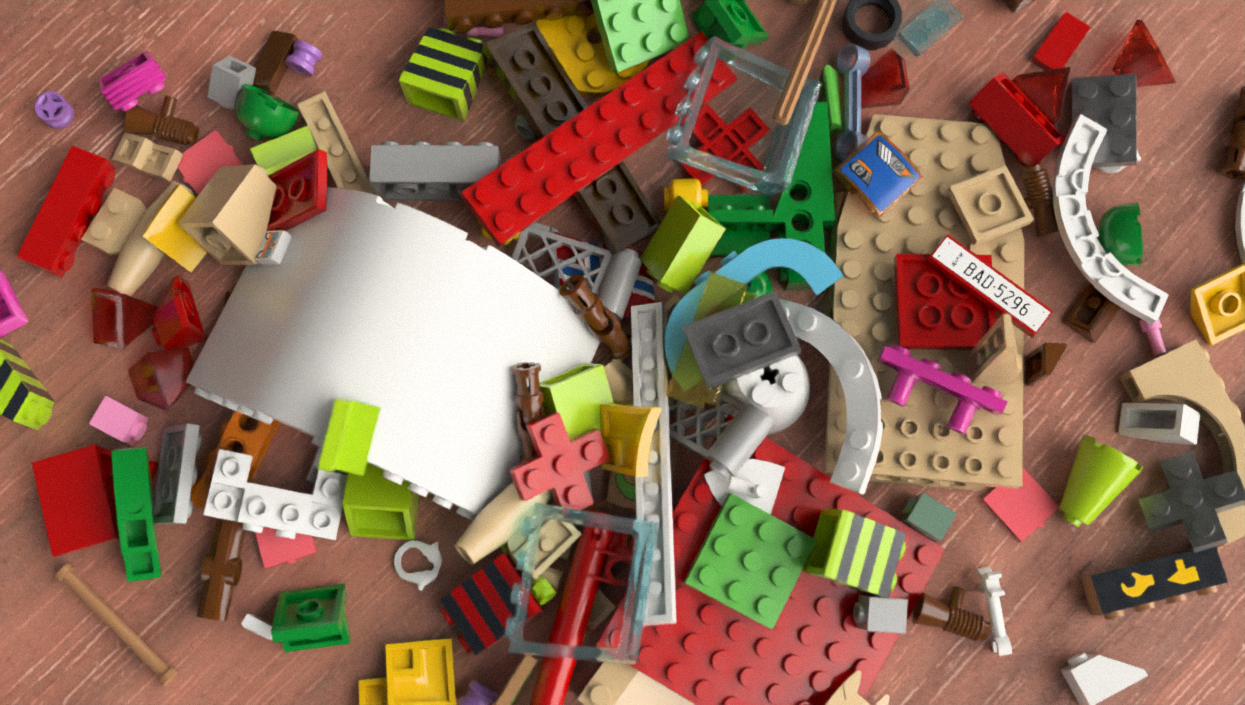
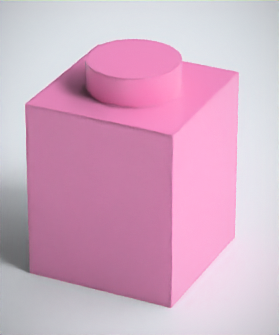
(119, 421)

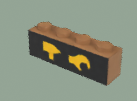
(1153, 580)

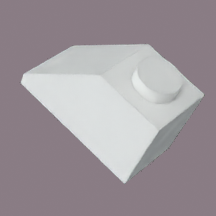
(1160, 422)
(1098, 677)

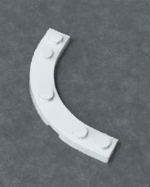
(1079, 230)
(859, 387)

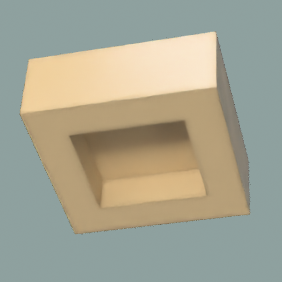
(601, 609)

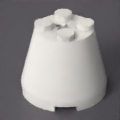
(782, 400)

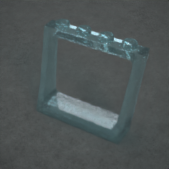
(787, 139)
(637, 591)

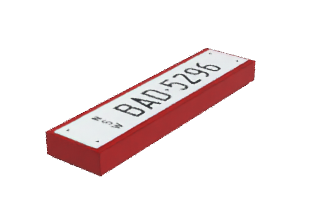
(989, 285)

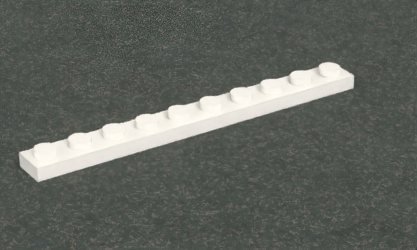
(654, 490)

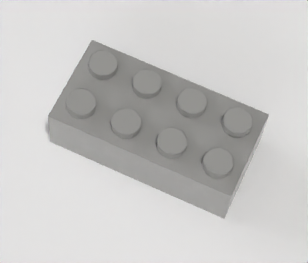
(429, 170)

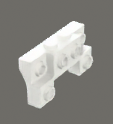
(271, 507)

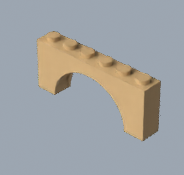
(1189, 379)

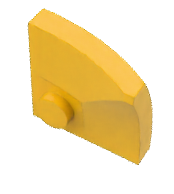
(171, 237)
(628, 437)
(421, 673)

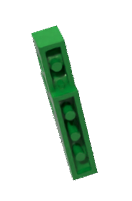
(815, 182)

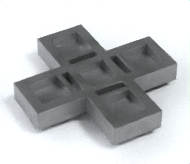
(1193, 501)

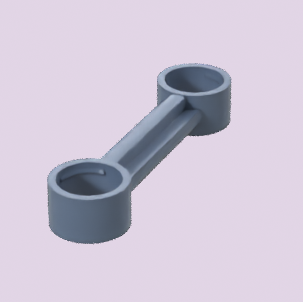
(852, 97)

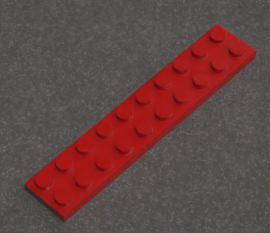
(589, 144)

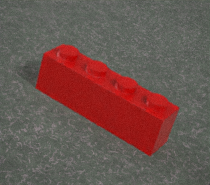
(67, 212)

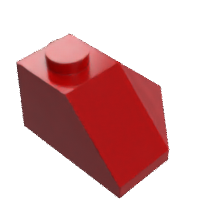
(177, 317)

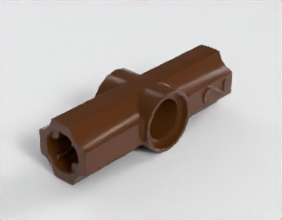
(221, 570)

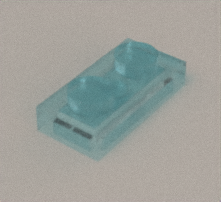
(930, 26)

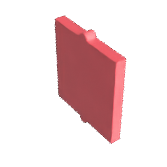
(204, 159)
(1021, 508)
(280, 550)

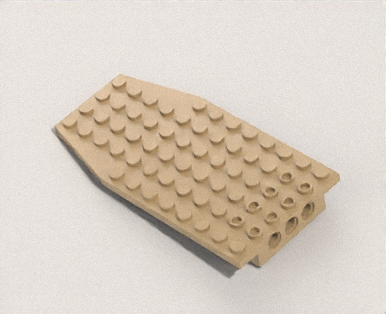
(915, 437)

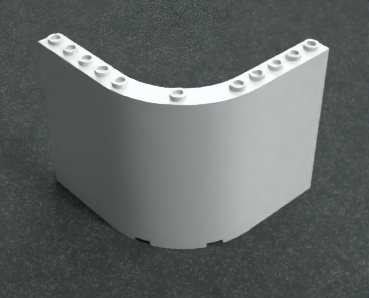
(399, 319)

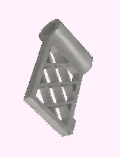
(614, 277)
(735, 438)

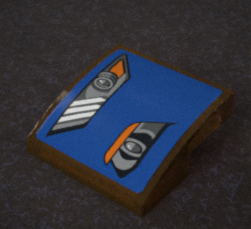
(878, 174)

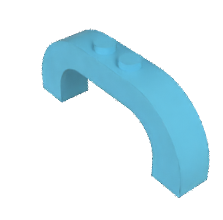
(793, 254)

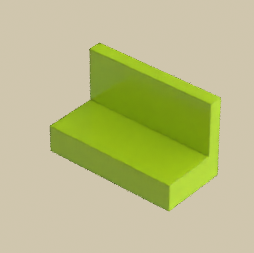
(284, 150)
(349, 436)

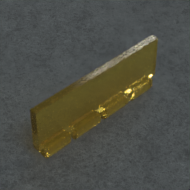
(687, 380)

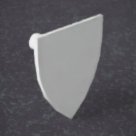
(754, 483)

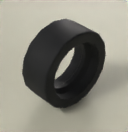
(867, 40)

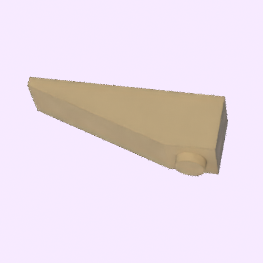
(995, 355)

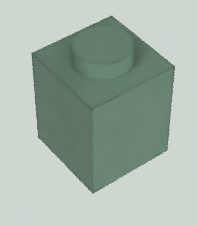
(927, 516)

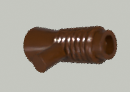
(162, 126)
(1040, 198)
(952, 617)

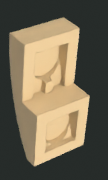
(147, 156)

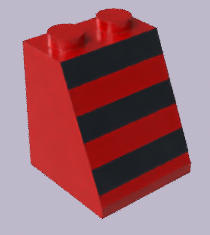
(483, 605)

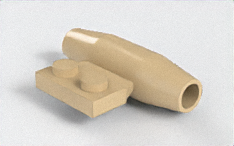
(119, 231)
(504, 522)

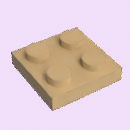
(990, 205)

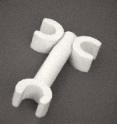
(991, 587)

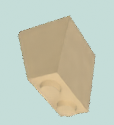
(232, 214)

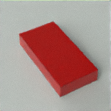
(1061, 43)

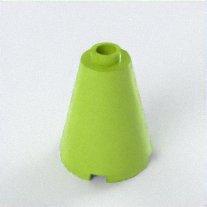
(1095, 480)

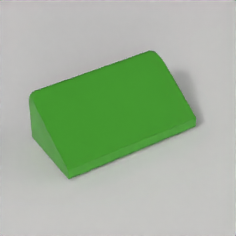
(833, 93)

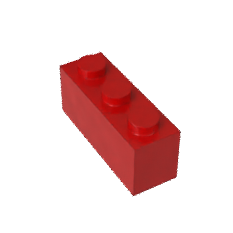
(1016, 121)

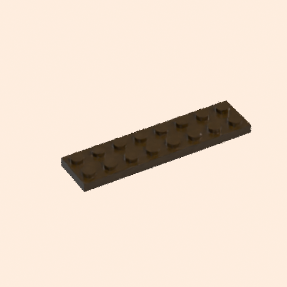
(549, 100)

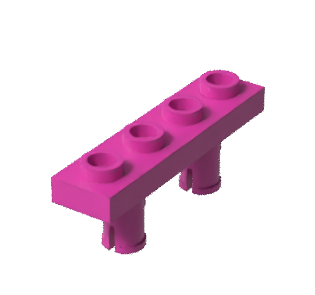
(957, 385)

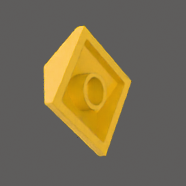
(1220, 305)

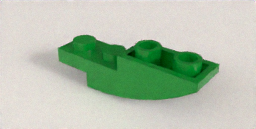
(136, 513)

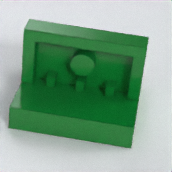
(731, 22)
(745, 220)
(311, 618)

